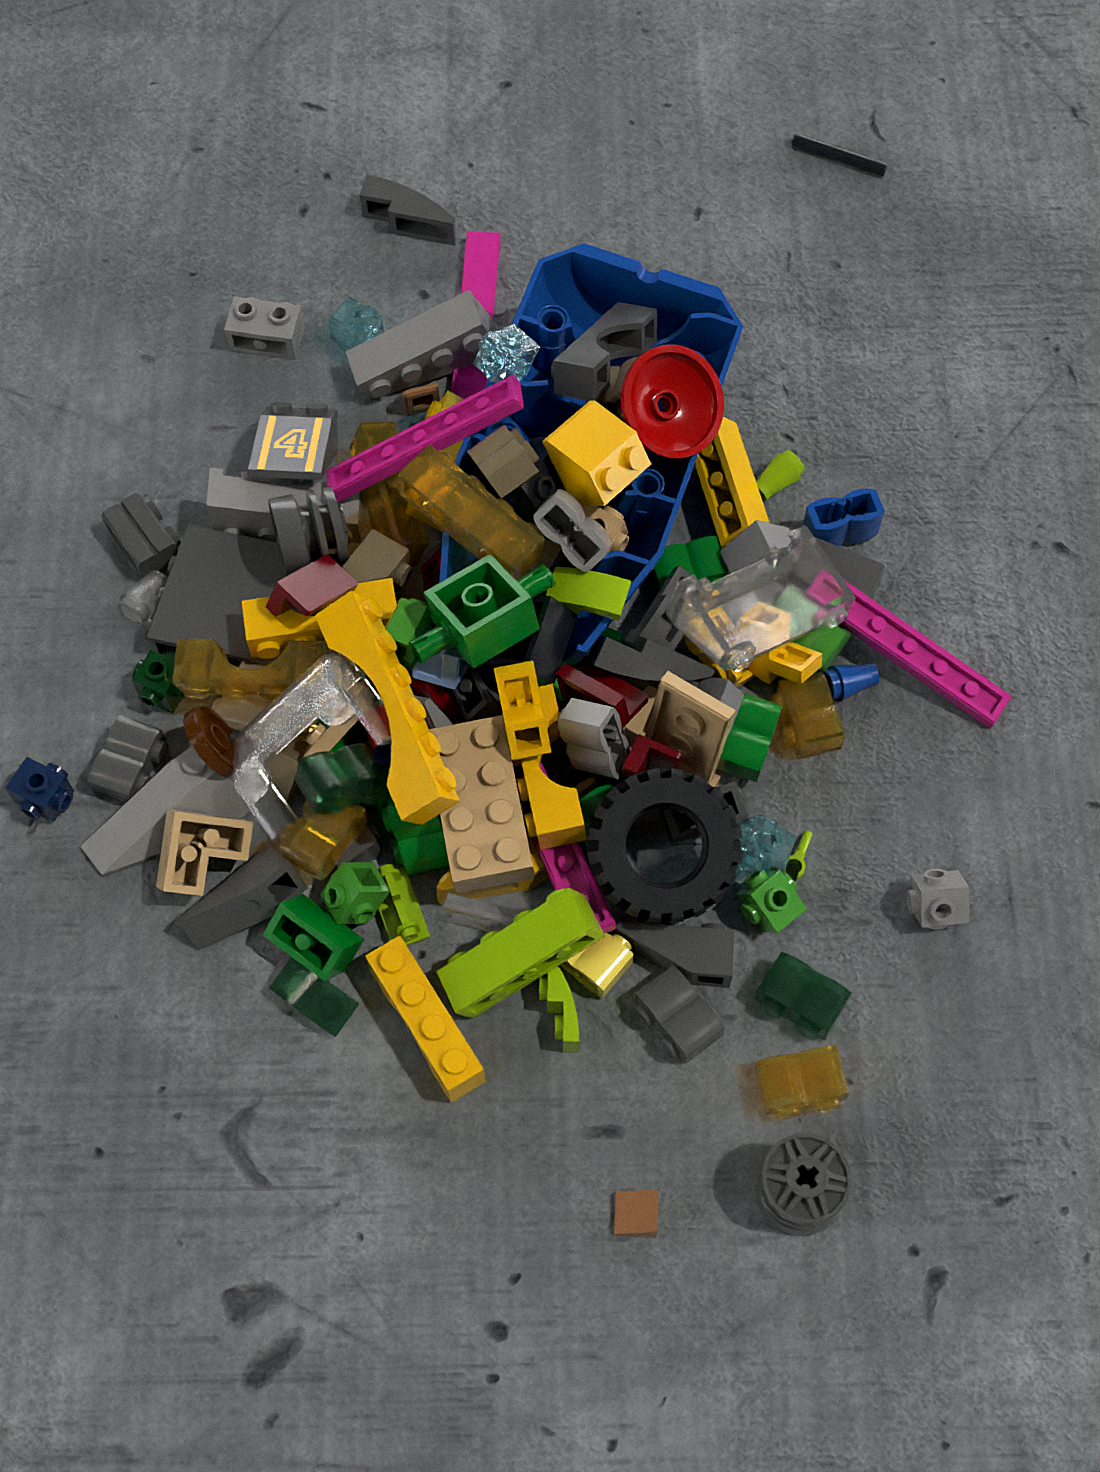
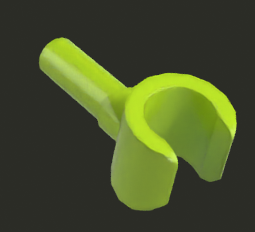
(799, 853)

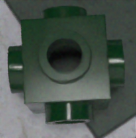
(154, 681)

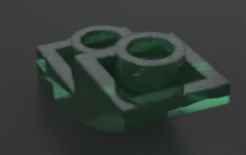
(313, 997)

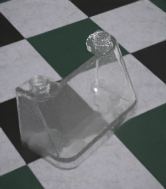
(762, 603)

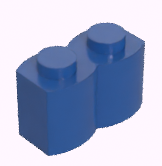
(845, 519)

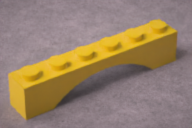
(417, 774)

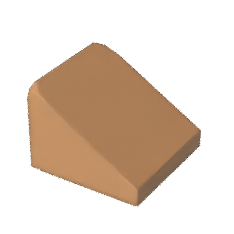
(420, 398)
(636, 1213)

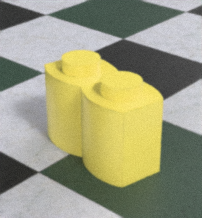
(601, 964)

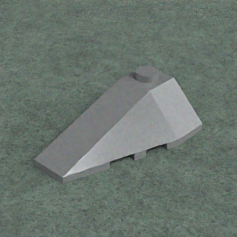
(139, 825)

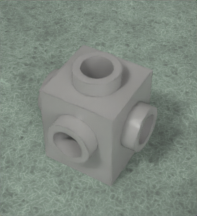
(939, 898)

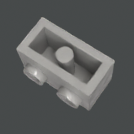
(264, 327)

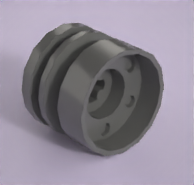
(308, 529)
(803, 1208)

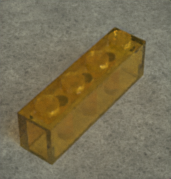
(383, 502)
(470, 512)

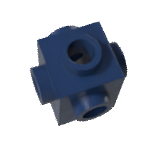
(40, 790)

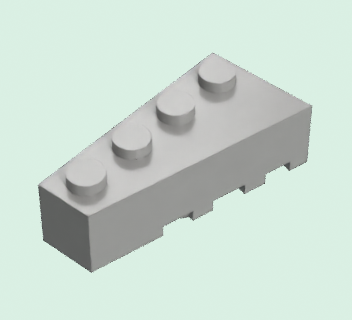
(421, 347)
(243, 507)

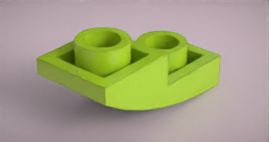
(590, 591)
(560, 1000)

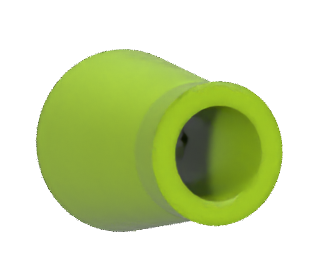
(779, 474)

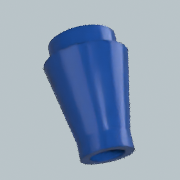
(850, 679)

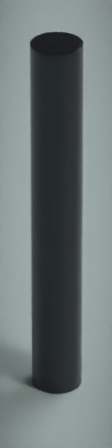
(839, 154)

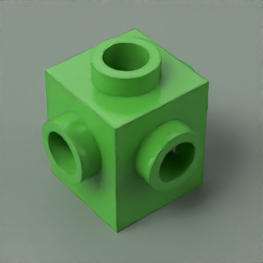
(354, 892)
(770, 900)

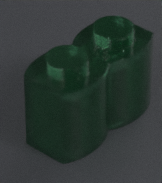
(342, 778)
(802, 996)

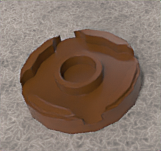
(210, 739)

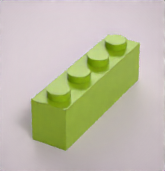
(520, 952)

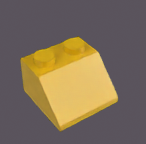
(596, 455)

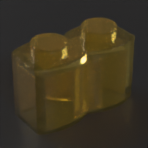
(809, 716)
(320, 839)
(802, 1082)

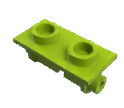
(401, 908)

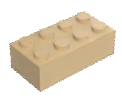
(487, 826)

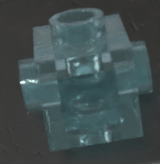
(354, 324)
(506, 353)
(764, 844)

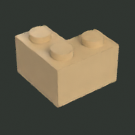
(190, 841)

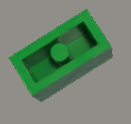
(313, 937)

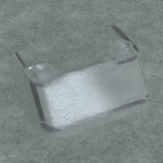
(326, 690)

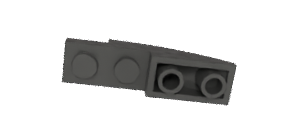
(656, 624)

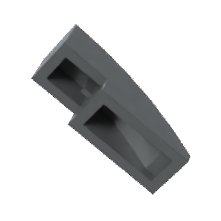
(406, 211)
(644, 660)

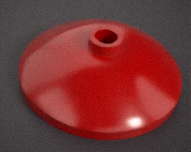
(689, 396)

